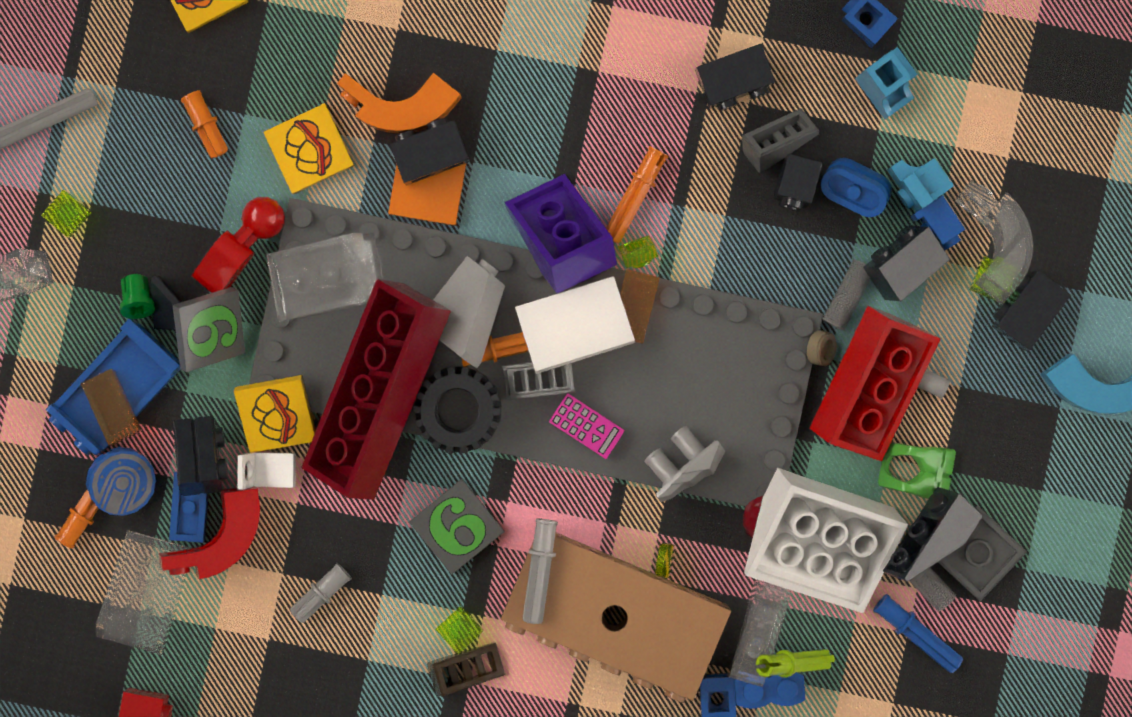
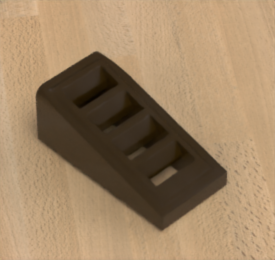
(442, 689)

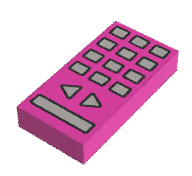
(586, 426)

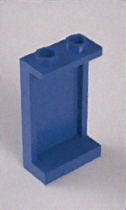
(143, 371)

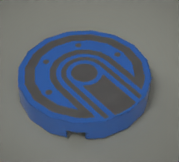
(121, 481)

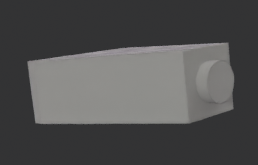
(473, 299)

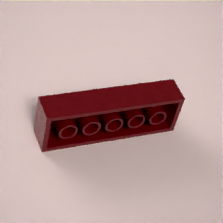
(375, 389)

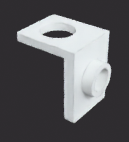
(267, 470)

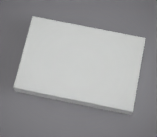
(574, 325)

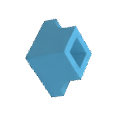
(887, 82)
(919, 184)

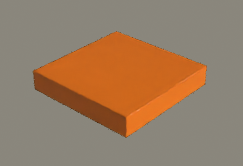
(429, 199)

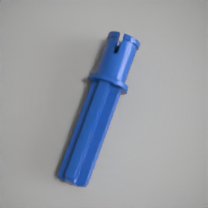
(918, 633)

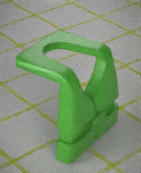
(934, 466)

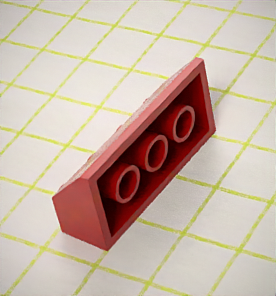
(874, 384)

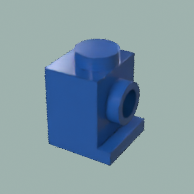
(881, 19)
(941, 221)
(718, 683)

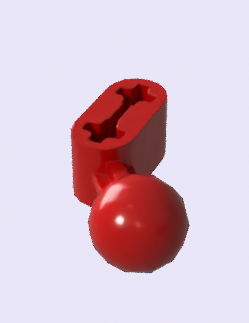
(231, 253)

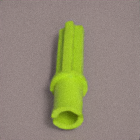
(787, 663)

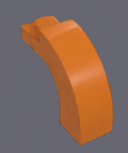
(427, 105)

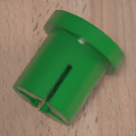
(136, 297)

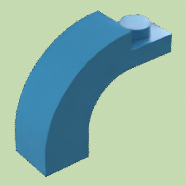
(1082, 391)

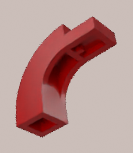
(230, 543)

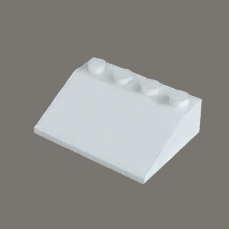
(822, 540)

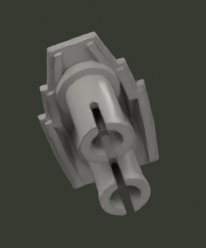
(701, 464)

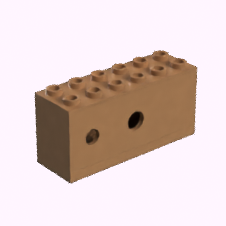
(666, 626)

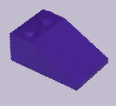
(562, 233)

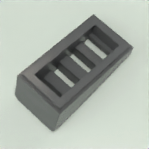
(773, 153)
(511, 393)

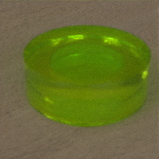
(665, 560)

